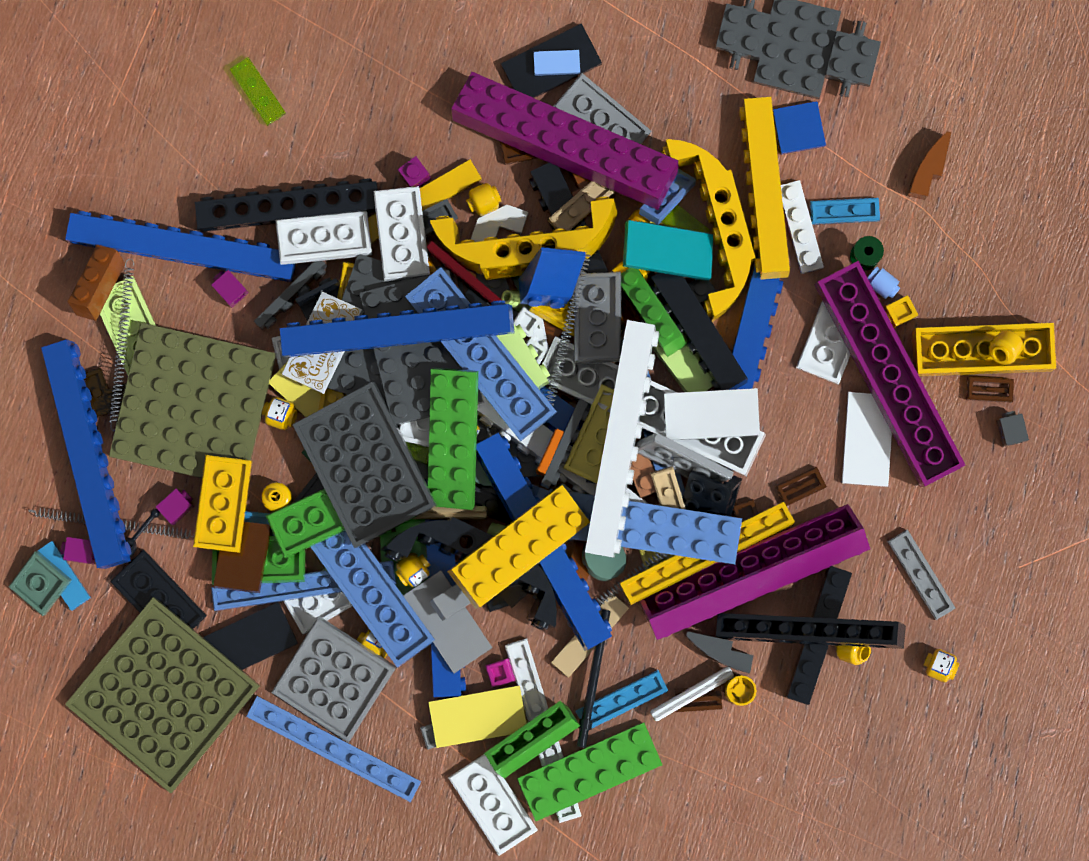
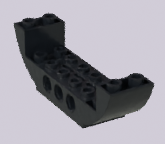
(447, 535)

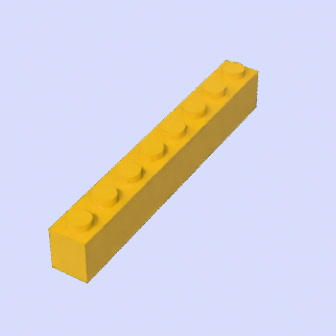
(765, 188)

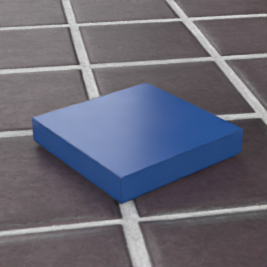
(799, 128)

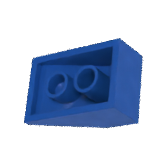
(551, 277)

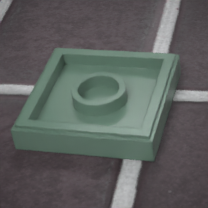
(40, 583)

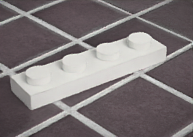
(801, 228)

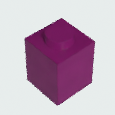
(414, 173)
(229, 288)
(175, 506)
(77, 550)

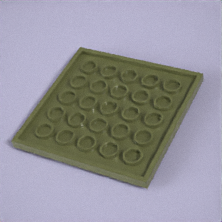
(190, 401)
(162, 695)

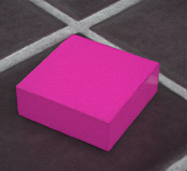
(500, 672)

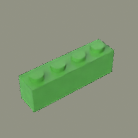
(651, 310)
(532, 739)

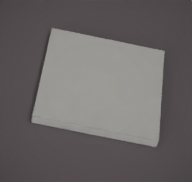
(333, 679)

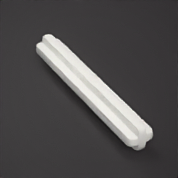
(692, 693)

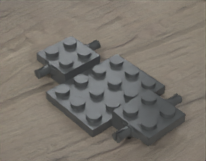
(797, 47)

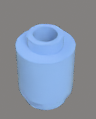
(883, 283)

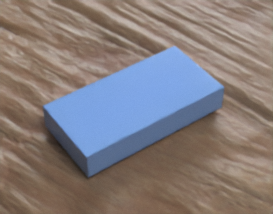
(556, 62)

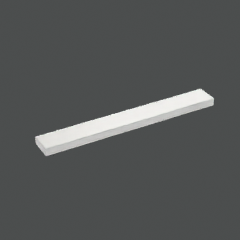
(534, 705)

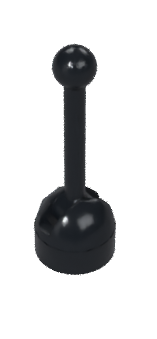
(131, 541)

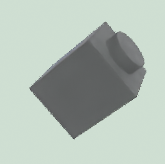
(1012, 429)

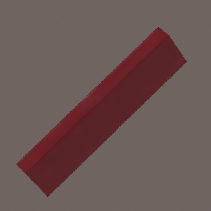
(462, 273)

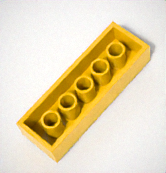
(966, 349)
(518, 547)

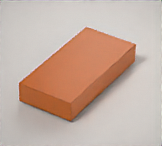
(549, 452)

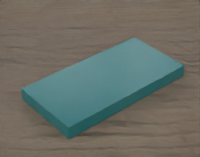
(668, 250)

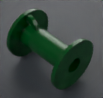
(870, 245)

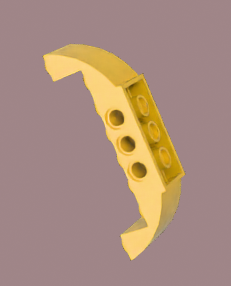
(719, 182)
(487, 255)

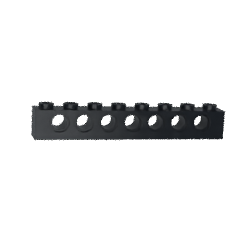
(207, 205)
(811, 630)

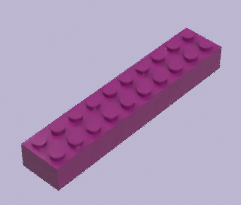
(565, 140)
(889, 374)
(757, 571)

